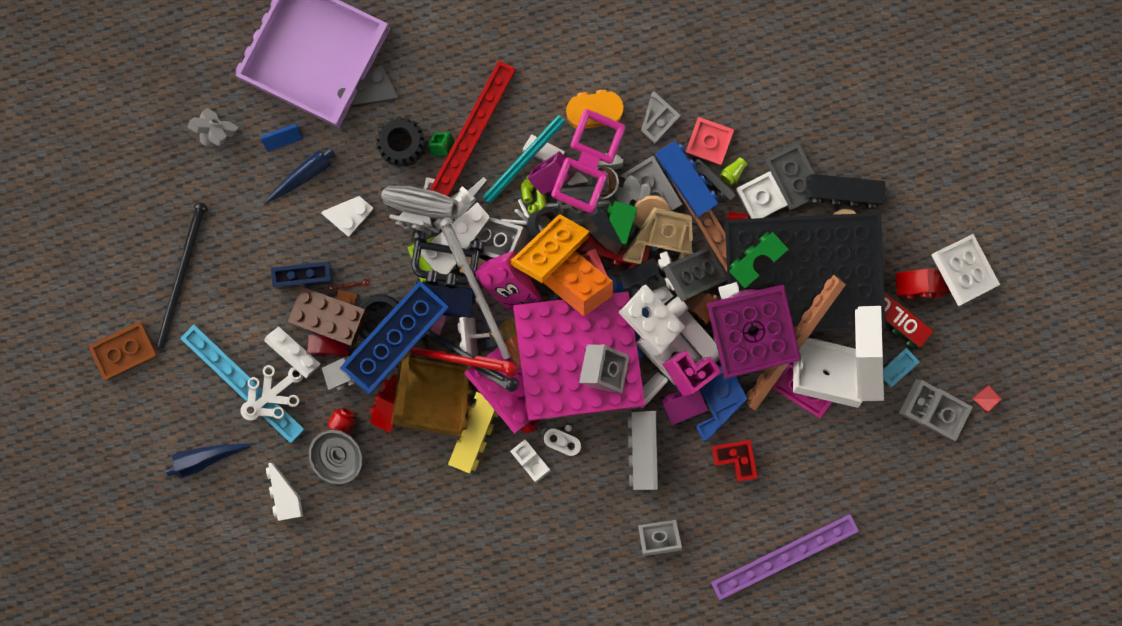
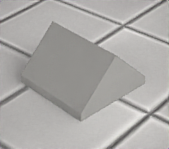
(659, 538)

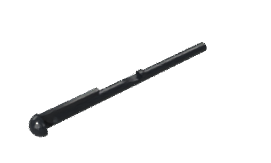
(188, 247)
(509, 384)

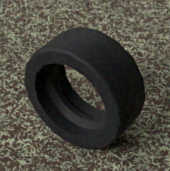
(533, 221)

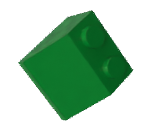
(622, 220)

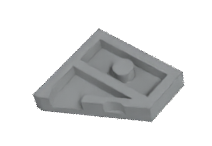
(658, 118)

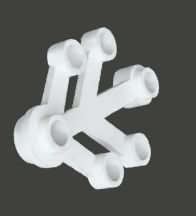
(269, 395)

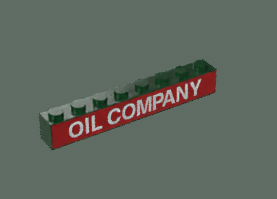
(905, 323)

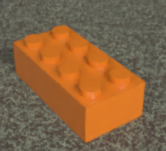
(580, 284)

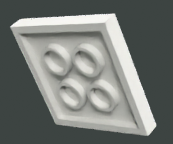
(965, 269)

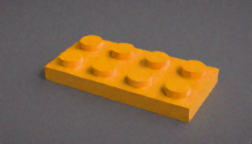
(550, 248)

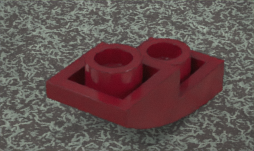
(322, 346)

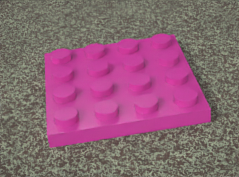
(508, 405)

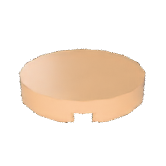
(645, 207)

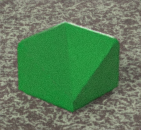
(441, 143)

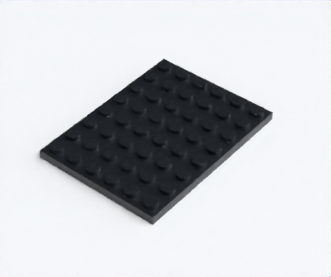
(816, 251)

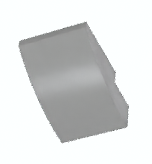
(935, 409)

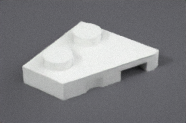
(349, 214)

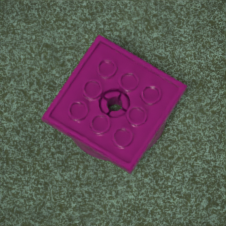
(772, 342)

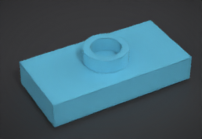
(899, 367)

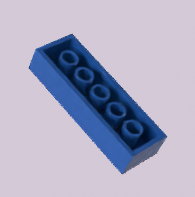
(394, 338)

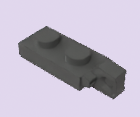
(713, 179)

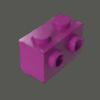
(546, 173)
(683, 407)

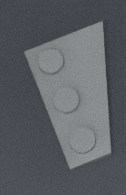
(651, 173)

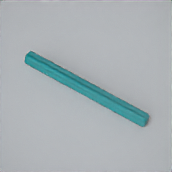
(524, 159)

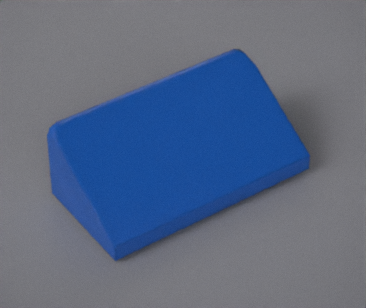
(281, 137)

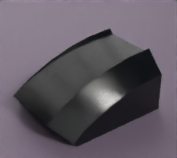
(603, 231)

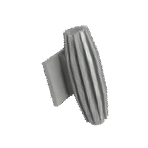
(419, 207)

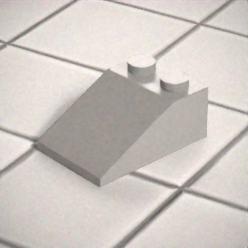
(502, 238)

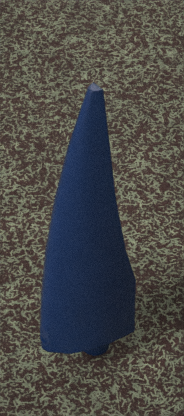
(303, 173)
(196, 460)

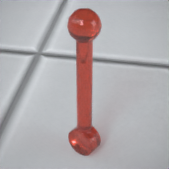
(365, 282)

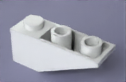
(286, 499)

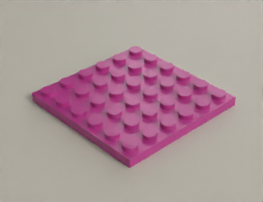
(552, 354)

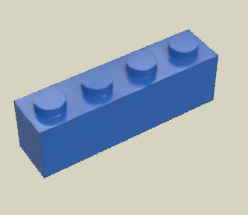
(686, 179)

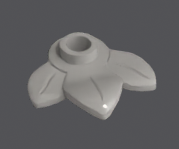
(632, 191)

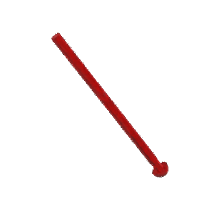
(509, 368)

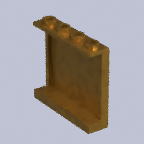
(431, 396)

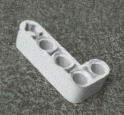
(693, 332)

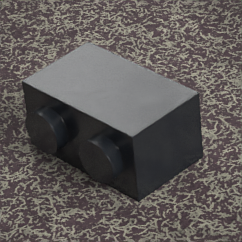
(643, 274)

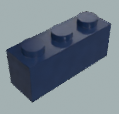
(301, 275)

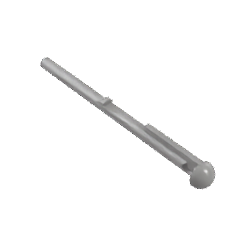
(461, 260)

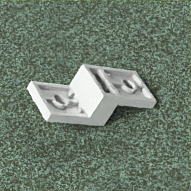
(659, 331)

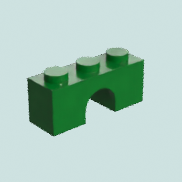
(769, 246)

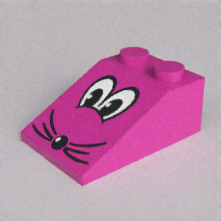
(506, 282)

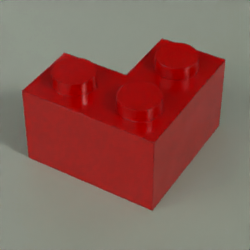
(921, 282)
(383, 410)
(740, 455)

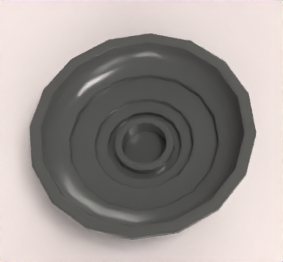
(335, 457)

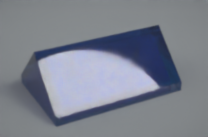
(458, 299)

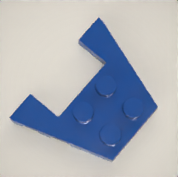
(724, 400)

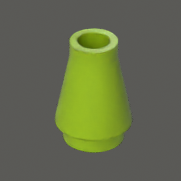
(733, 171)

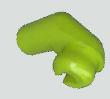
(526, 188)
(539, 204)

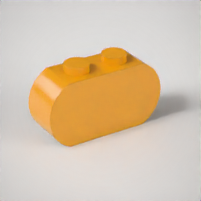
(602, 102)

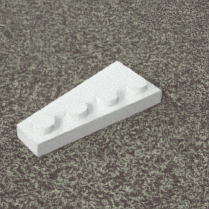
(466, 230)

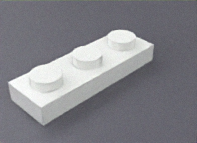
(292, 352)

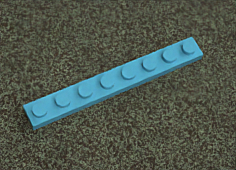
(238, 379)

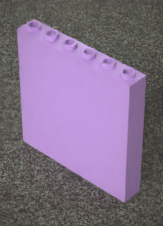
(311, 52)

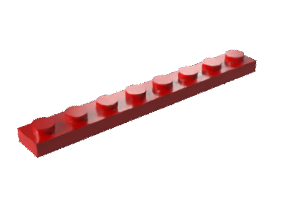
(473, 128)

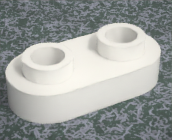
(562, 442)

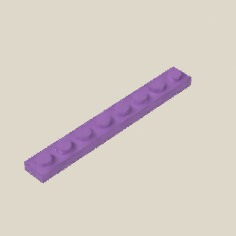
(784, 556)

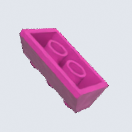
(785, 386)

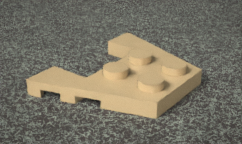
(662, 230)

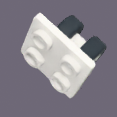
(467, 329)

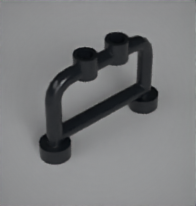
(432, 276)

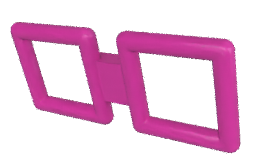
(588, 161)

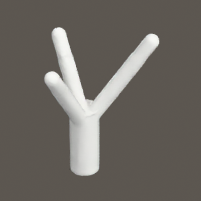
(525, 217)

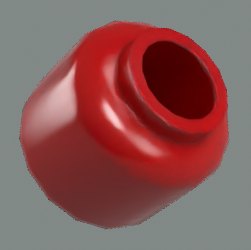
(342, 420)

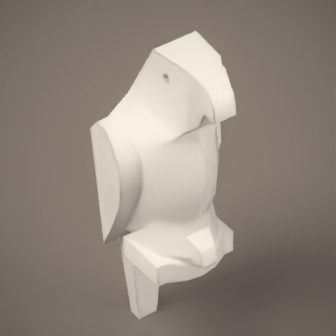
(465, 200)

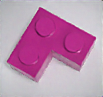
(689, 375)

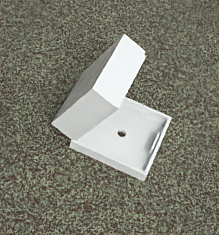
(853, 372)

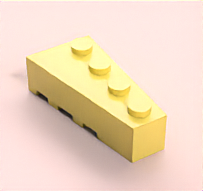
(472, 440)

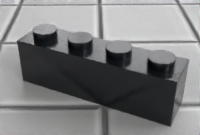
(845, 190)

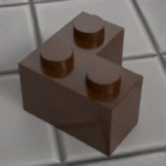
(698, 306)

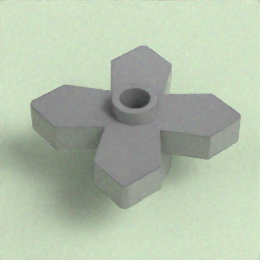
(211, 129)

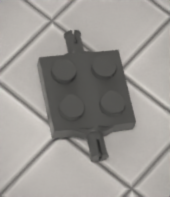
(582, 193)

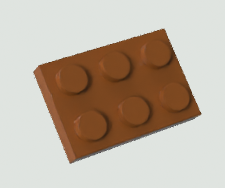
(122, 351)

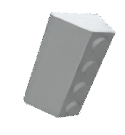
(643, 450)

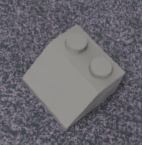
(604, 368)

